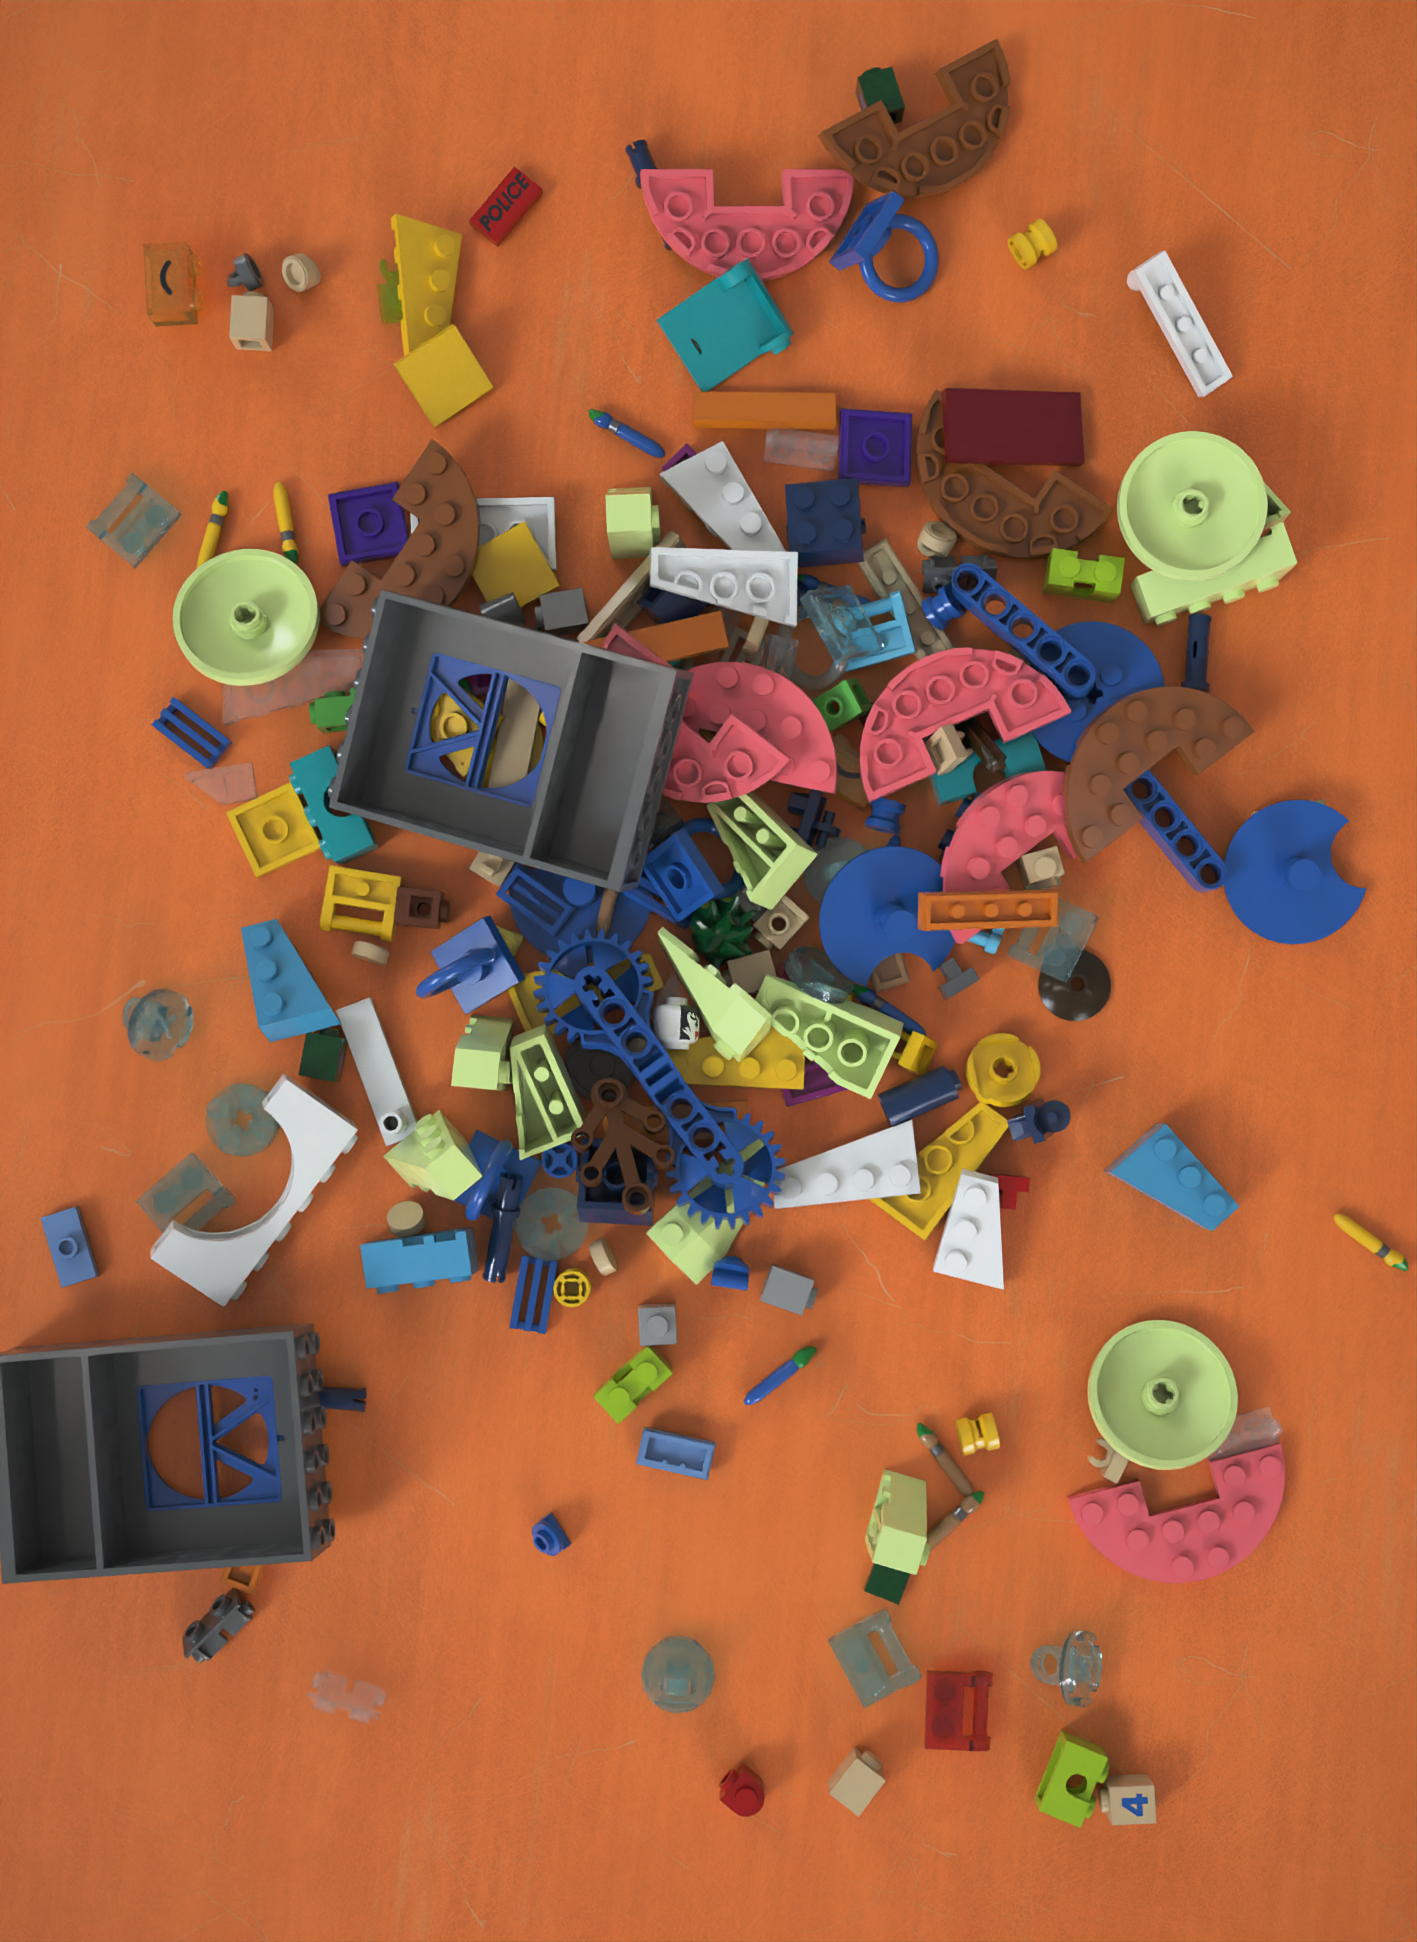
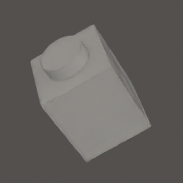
(562, 612)
(788, 1290)
(657, 1324)

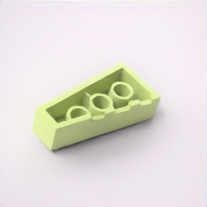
(1164, 597)

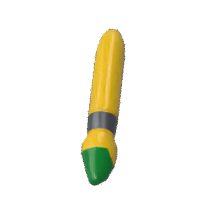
(285, 523)
(213, 530)
(1391, 1257)

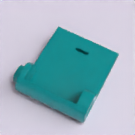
(730, 323)

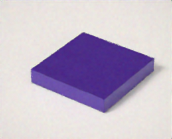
(875, 447)
(368, 523)

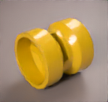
(1029, 245)
(576, 1283)
(969, 1437)

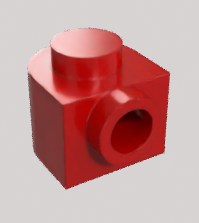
(742, 1791)

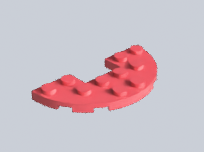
(770, 236)
(943, 692)
(772, 709)
(705, 770)
(1001, 829)
(1192, 1538)

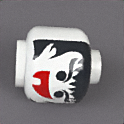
(676, 1023)

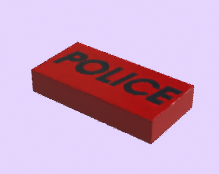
(506, 206)

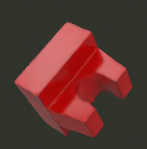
(1009, 1187)

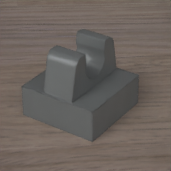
(955, 978)

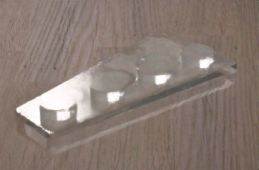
(309, 680)

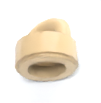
(300, 272)
(936, 539)

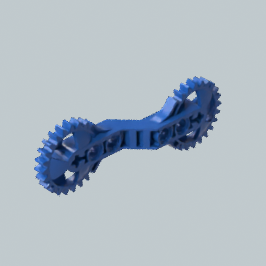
(659, 1077)

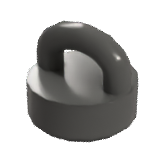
(245, 273)

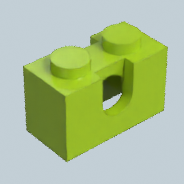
(1065, 569)
(648, 1373)
(1069, 1758)

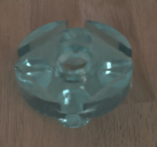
(221, 1115)
(532, 1232)

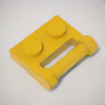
(360, 890)

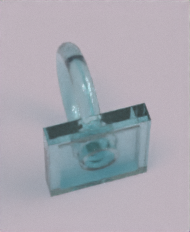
(841, 626)

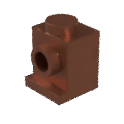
(408, 903)

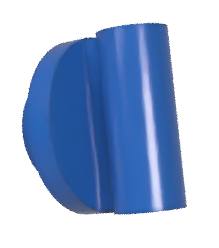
(731, 1273)
(549, 1536)

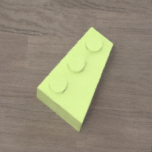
(632, 522)
(762, 846)
(484, 1054)
(544, 1093)
(435, 1158)
(899, 1523)

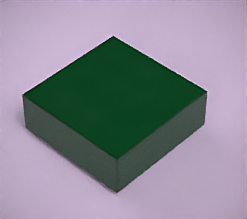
(886, 1583)

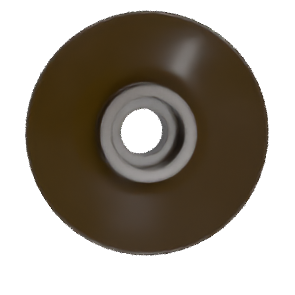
(1082, 1004)

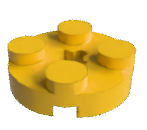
(988, 1085)

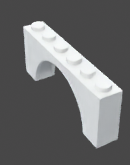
(222, 1260)

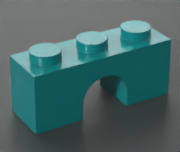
(1022, 756)
(342, 836)

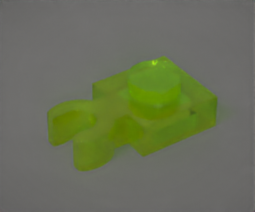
(388, 296)

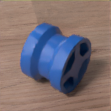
(942, 608)
(885, 816)
(557, 1164)

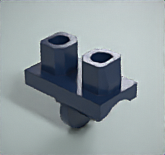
(811, 809)
(1040, 1120)

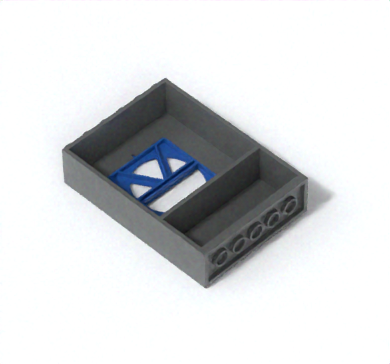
(603, 757)
(80, 1469)

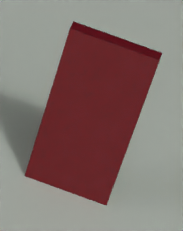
(1012, 427)

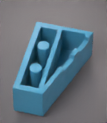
(282, 986)
(1174, 1177)
(420, 1259)

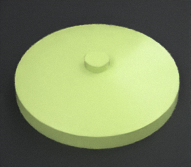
(1192, 505)
(246, 617)
(1162, 1394)

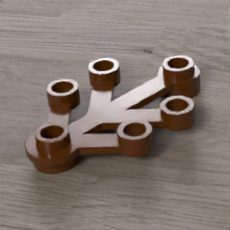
(622, 1139)

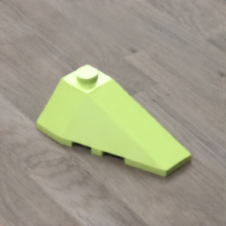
(729, 1013)
(842, 1038)
(689, 1243)

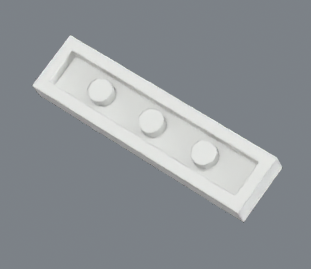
(1180, 322)
(378, 1070)

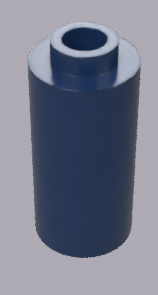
(920, 1095)

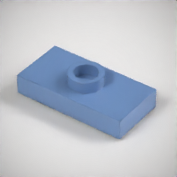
(70, 1246)
(675, 1452)

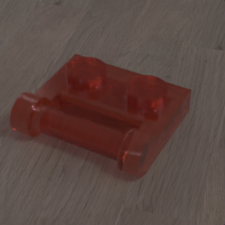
(945, 1710)

